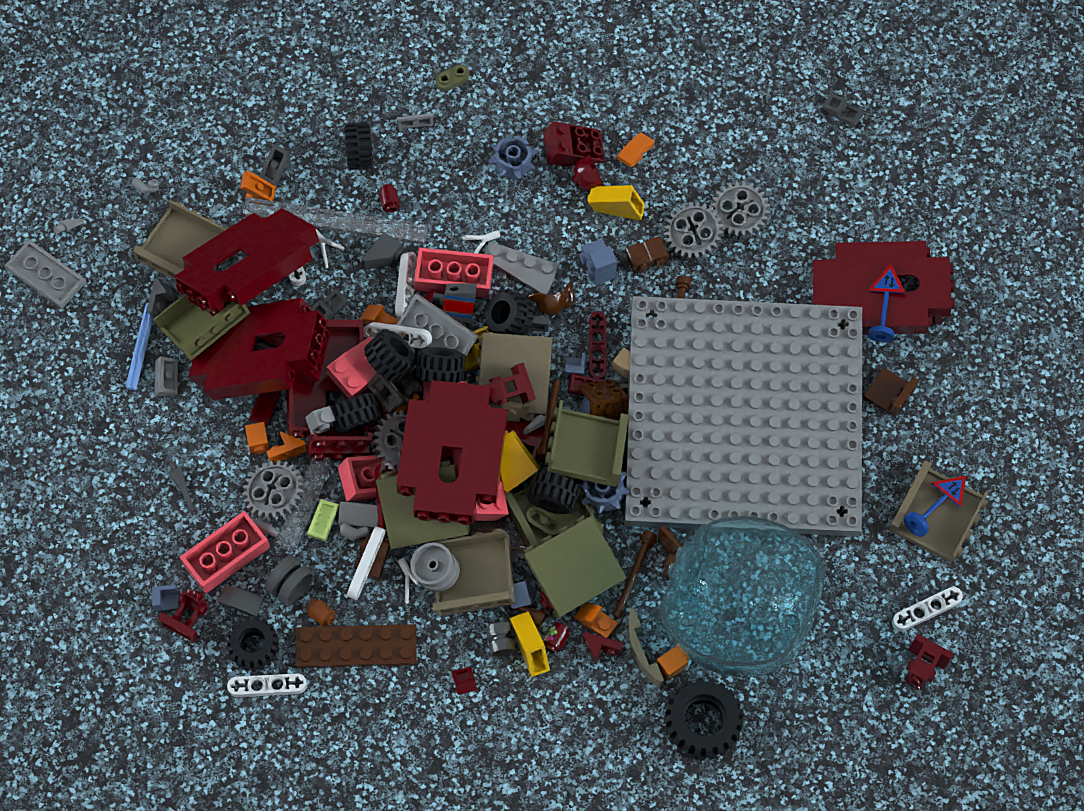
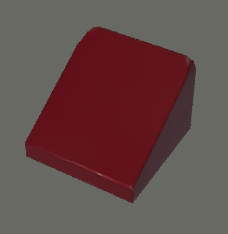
(464, 680)

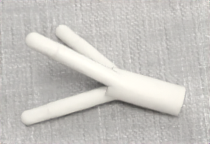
(484, 238)
(322, 240)
(408, 574)

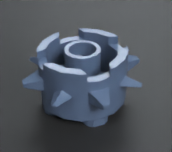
(513, 157)
(602, 498)

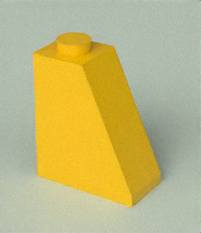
(617, 201)
(516, 462)
(530, 644)

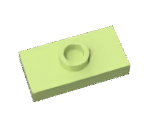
(323, 520)

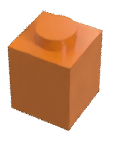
(257, 438)
(672, 663)

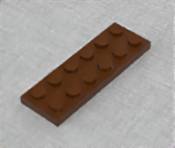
(356, 646)

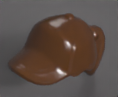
(554, 303)

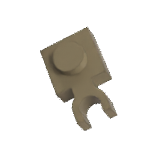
(516, 411)

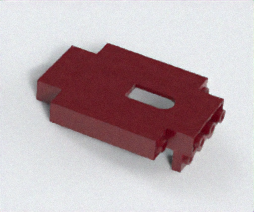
(274, 251)
(860, 264)
(234, 370)
(310, 396)
(455, 419)

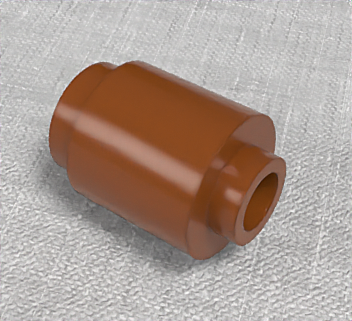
(320, 612)

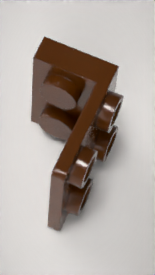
(890, 391)
(605, 399)
(667, 540)

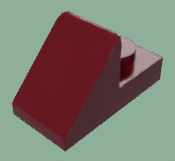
(598, 643)

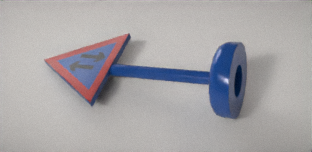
(888, 283)
(952, 489)

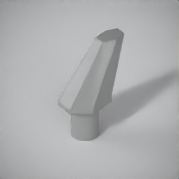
(66, 225)
(536, 423)
(266, 527)

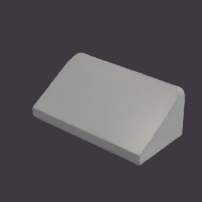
(415, 121)
(166, 377)
(358, 514)

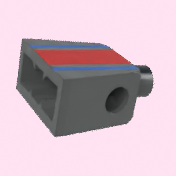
(458, 301)

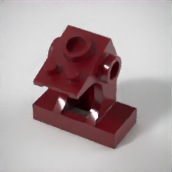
(522, 384)
(192, 600)
(921, 671)

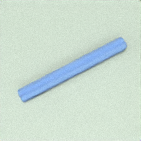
(140, 349)

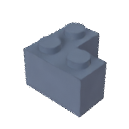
(599, 261)

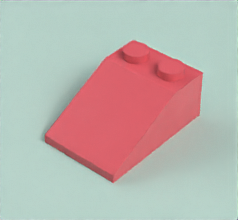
(352, 370)
(359, 477)

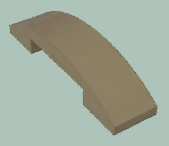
(651, 671)

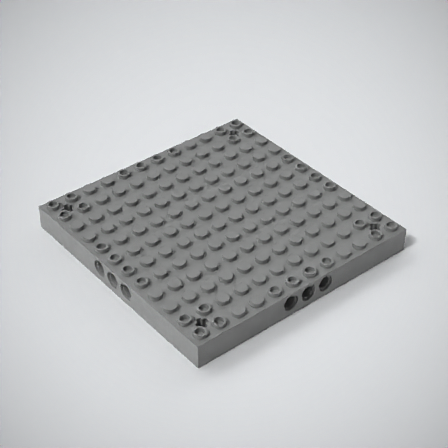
(744, 414)

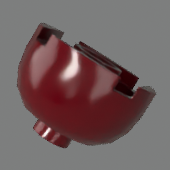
(586, 174)

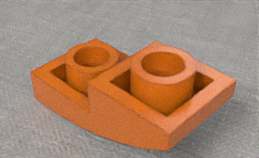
(634, 150)

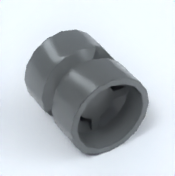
(500, 638)

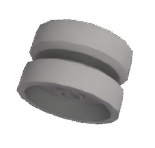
(435, 567)

